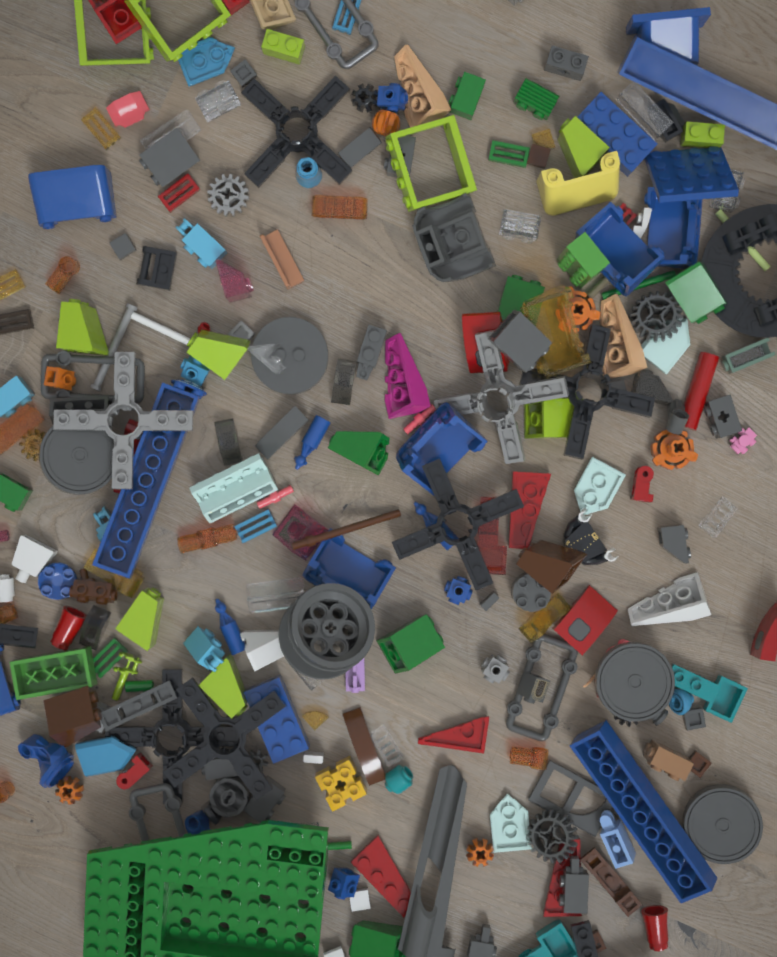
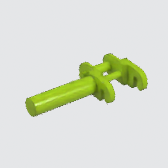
(124, 673)

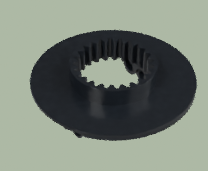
(722, 261)

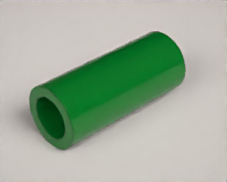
(139, 686)

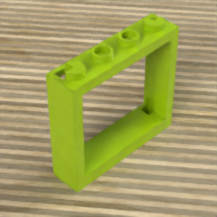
(190, 43)
(82, 45)
(458, 154)

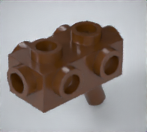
(89, 590)

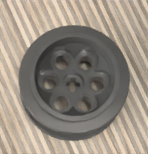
(353, 615)

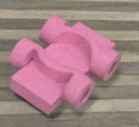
(746, 438)

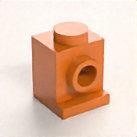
(63, 378)

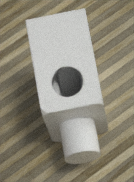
(31, 557)

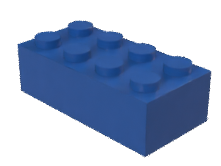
(617, 132)
(283, 731)

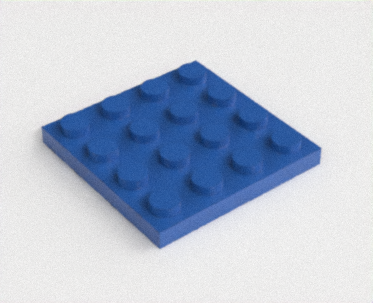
(691, 174)

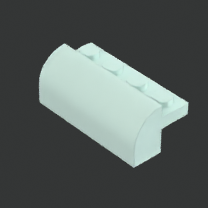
(234, 488)

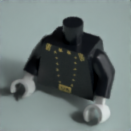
(582, 537)

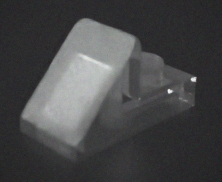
(264, 354)

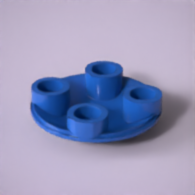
(188, 385)
(56, 580)

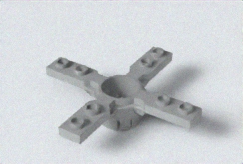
(518, 395)
(125, 400)

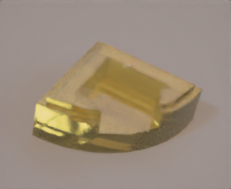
(544, 139)
(315, 718)

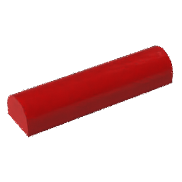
(699, 388)

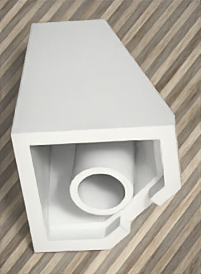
(262, 647)

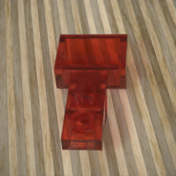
(492, 553)

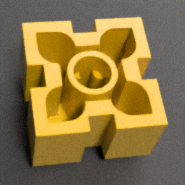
(337, 795)

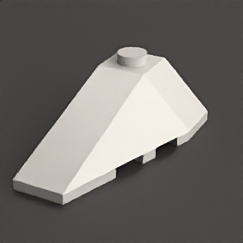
(677, 603)

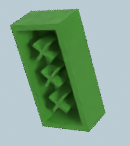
(582, 260)
(53, 672)

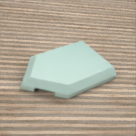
(667, 353)
(597, 486)
(509, 826)

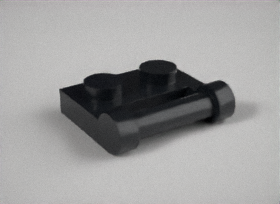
(162, 270)

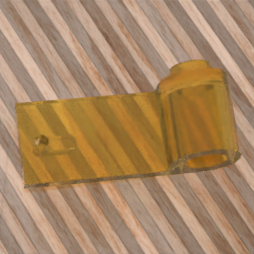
(124, 585)

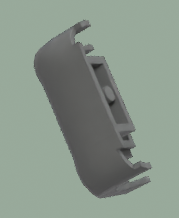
(452, 240)

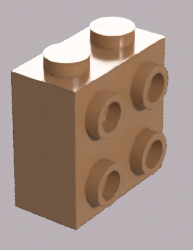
(664, 758)

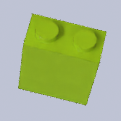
(580, 147)
(80, 329)
(217, 351)
(548, 418)
(143, 618)
(226, 688)

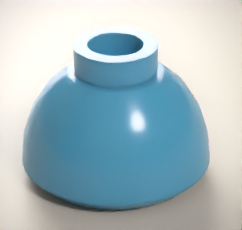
(681, 701)

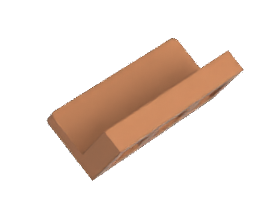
(282, 259)

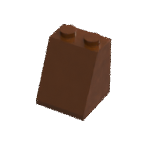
(550, 563)
(72, 715)

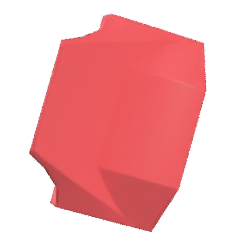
(128, 109)

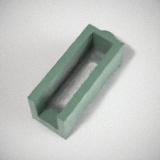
(746, 356)

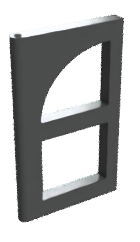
(587, 822)

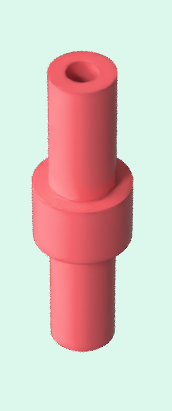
(419, 419)
(275, 497)

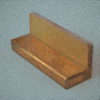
(17, 425)

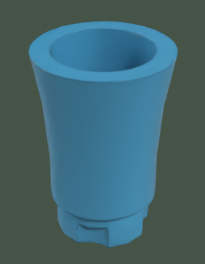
(311, 178)

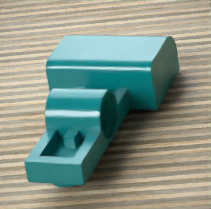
(721, 697)
(553, 942)

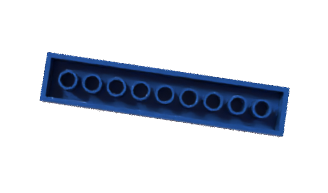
(151, 472)
(643, 812)

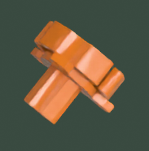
(586, 308)
(684, 453)

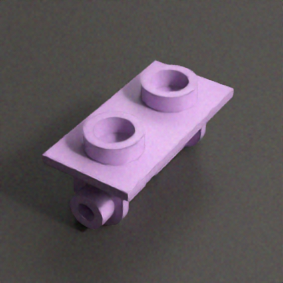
(356, 678)

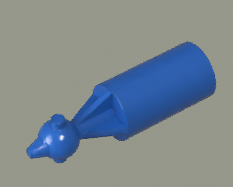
(312, 439)
(431, 519)
(229, 629)

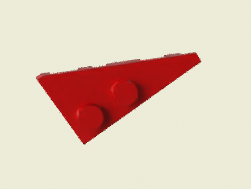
(466, 736)

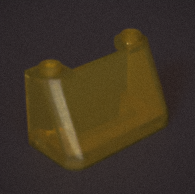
(554, 318)

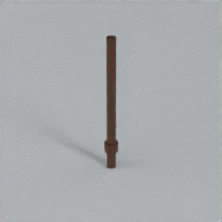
(311, 540)

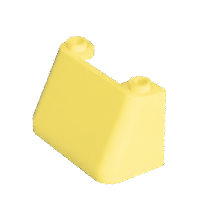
(592, 189)

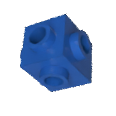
(392, 97)
(451, 586)
(343, 883)

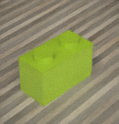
(283, 46)
(702, 135)

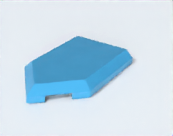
(205, 60)
(103, 755)

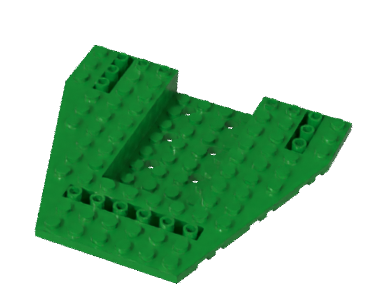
(140, 895)

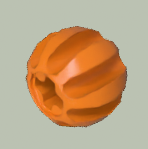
(385, 122)
(70, 796)
(480, 858)

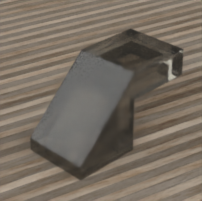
(343, 381)
(228, 441)

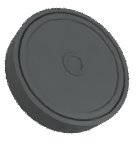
(302, 353)
(76, 460)
(634, 681)
(723, 823)

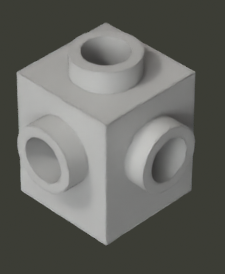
(492, 662)

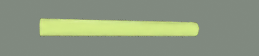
(754, 253)

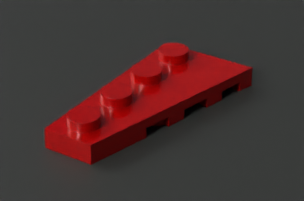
(380, 870)

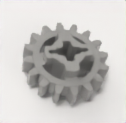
(229, 187)

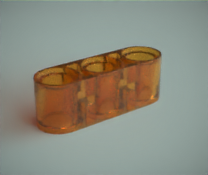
(339, 207)

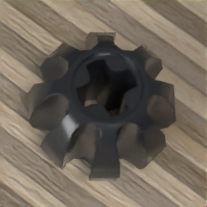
(361, 93)

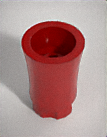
(67, 627)
(656, 926)

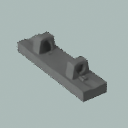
(138, 705)

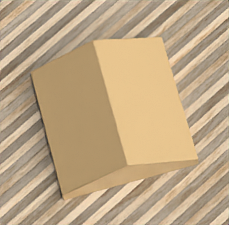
(273, 13)

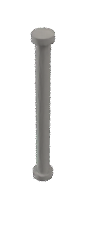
(114, 346)

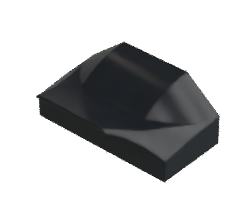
(671, 111)

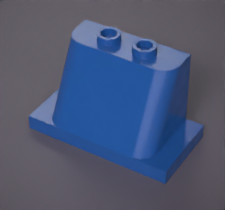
(672, 30)

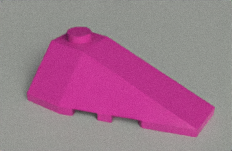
(405, 385)

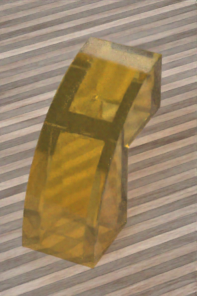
(541, 620)

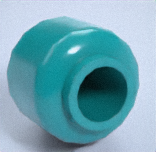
(398, 779)

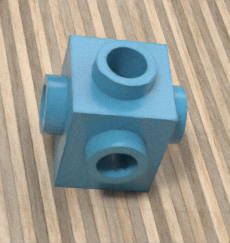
(194, 370)

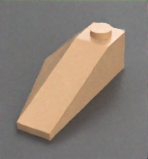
(425, 98)
(624, 350)

